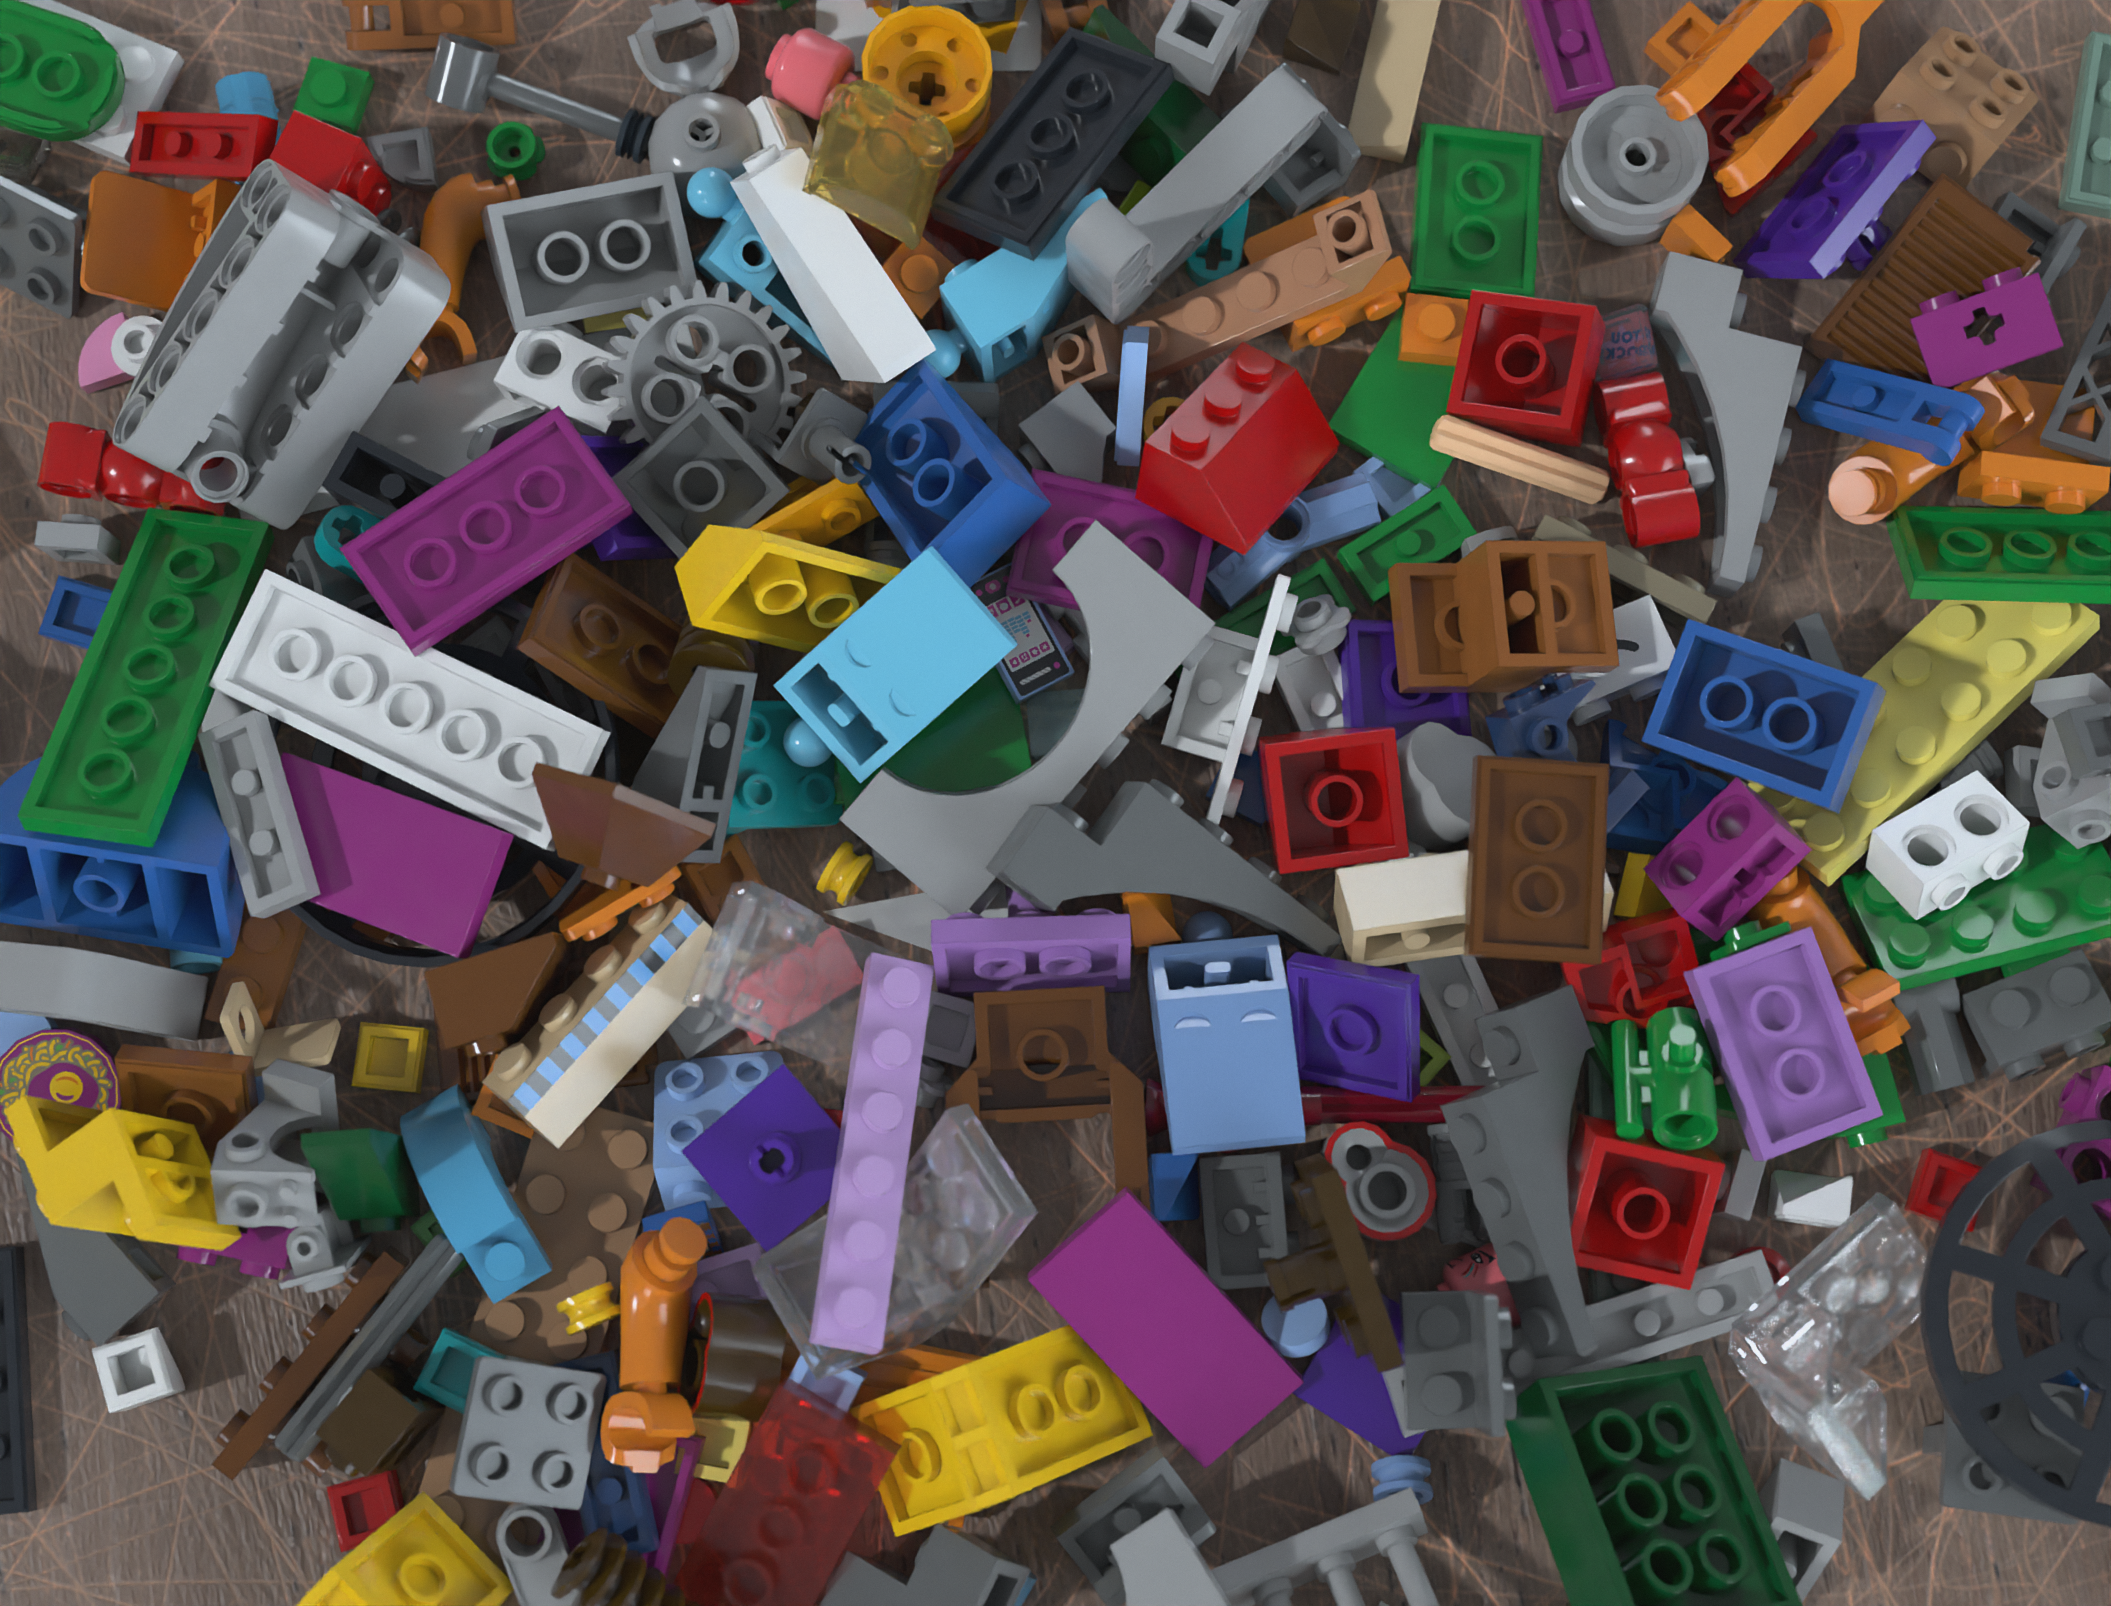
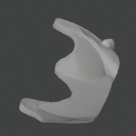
(696, 74)

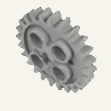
(725, 332)

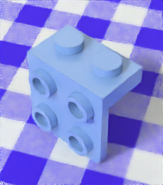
(686, 1103)

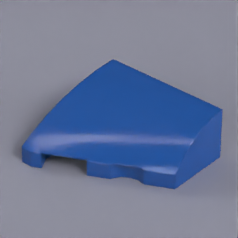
(1670, 803)

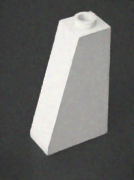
(830, 270)

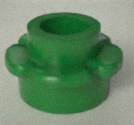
(510, 136)

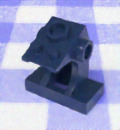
(1520, 728)

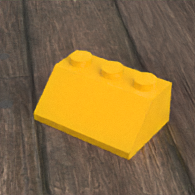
(774, 586)

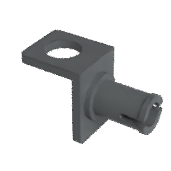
(822, 441)

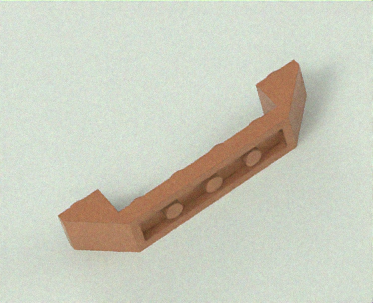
(1235, 307)

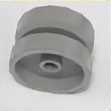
(1630, 167)

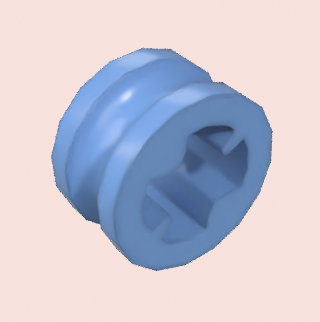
(1400, 1473)

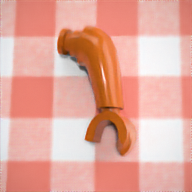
(449, 235)
(1883, 476)
(1862, 993)
(654, 1324)

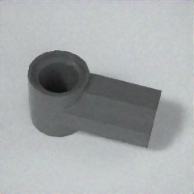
(1934, 1042)

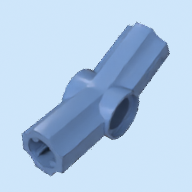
(1321, 518)

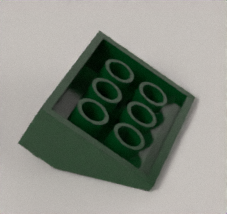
(1646, 1490)

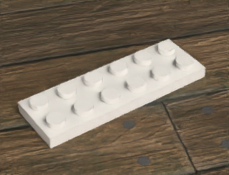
(401, 712)

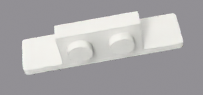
(1218, 696)

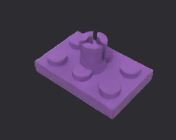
(1031, 950)
(1783, 1044)

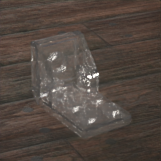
(783, 974)
(953, 1230)
(1821, 1327)

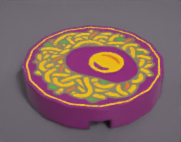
(58, 1067)

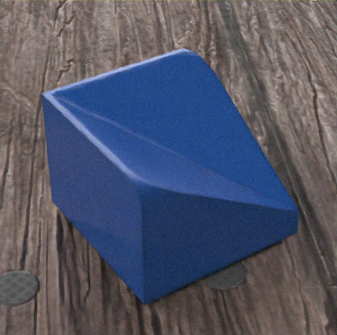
(1173, 1187)

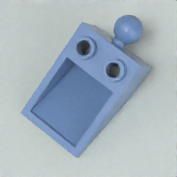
(1224, 1039)

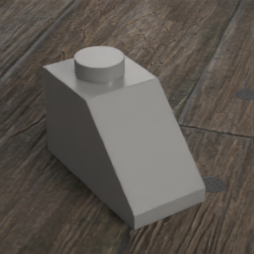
(1805, 1519)

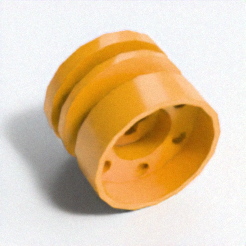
(934, 58)

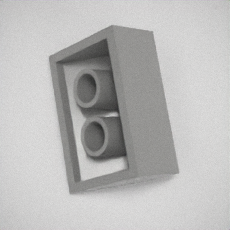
(588, 250)

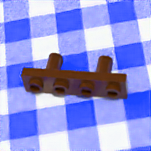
(290, 1380)

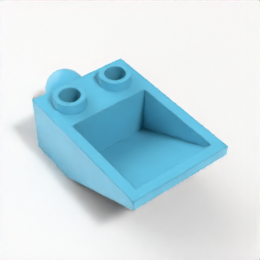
(722, 258)
(1004, 306)
(891, 668)

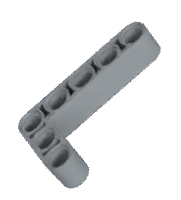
(1127, 257)
(101, 990)

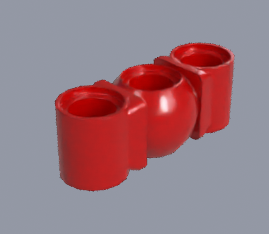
(1646, 460)
(89, 466)

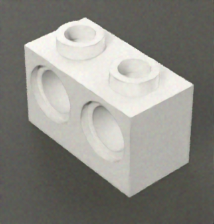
(568, 383)
(1942, 836)

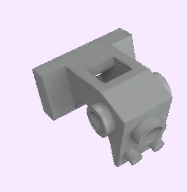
(2071, 807)
(260, 1165)

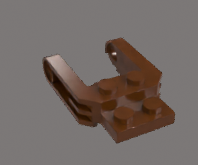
(1050, 1060)

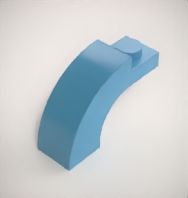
(469, 1194)

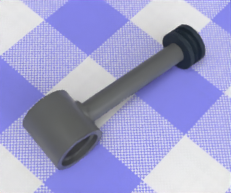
(467, 75)

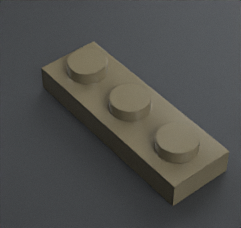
(1631, 578)

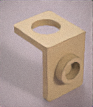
(302, 1044)

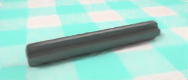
(370, 1345)

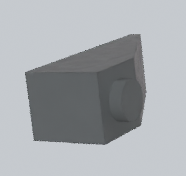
(701, 751)
(96, 1275)

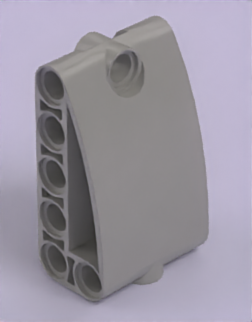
(279, 345)

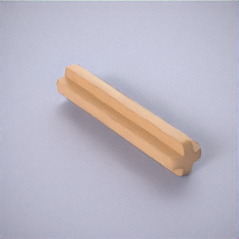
(1519, 459)

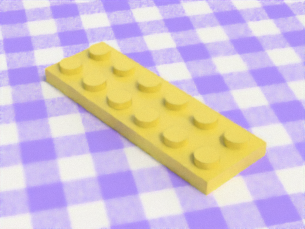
(1943, 697)

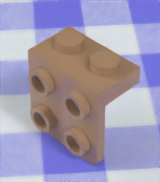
(1962, 100)

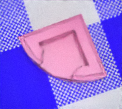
(96, 364)

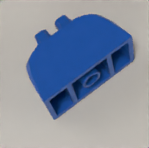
(162, 896)

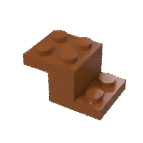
(1503, 617)

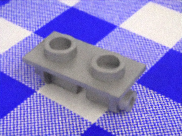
(322, 1252)

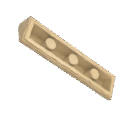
(1392, 77)

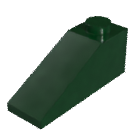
(1172, 125)
(365, 1176)

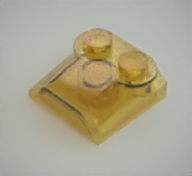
(878, 158)

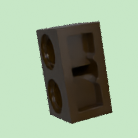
(378, 1422)

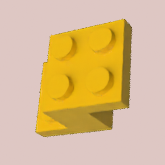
(119, 1173)

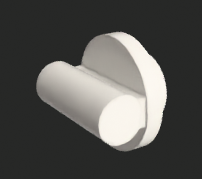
(133, 342)

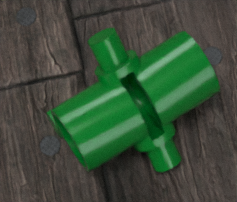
(1668, 1077)

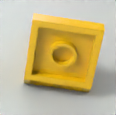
(1000, 1428)
(413, 1562)

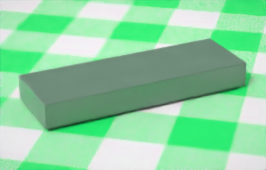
(2088, 154)

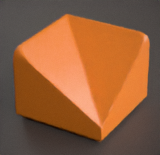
(1150, 920)

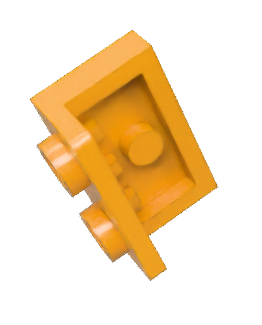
(818, 512)

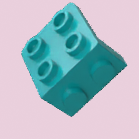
(772, 787)

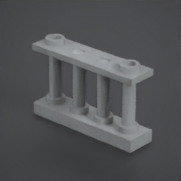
(1331, 1554)

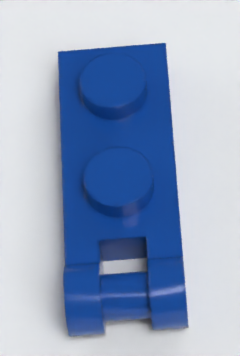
(1889, 410)

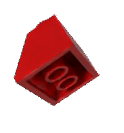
(1237, 450)

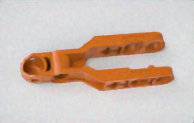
(1797, 105)

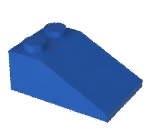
(945, 476)

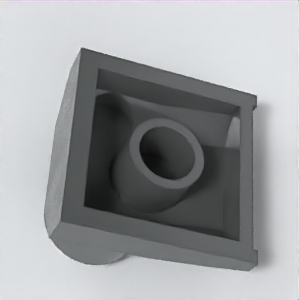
(699, 477)

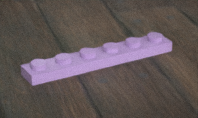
(872, 1155)

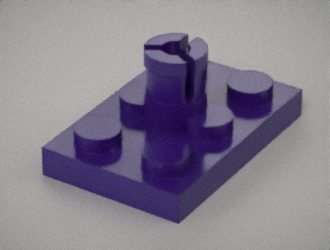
(1837, 203)

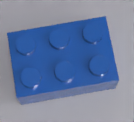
(1764, 715)

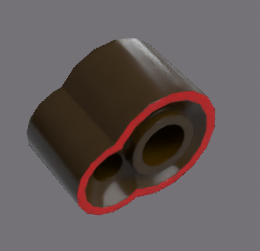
(732, 1357)

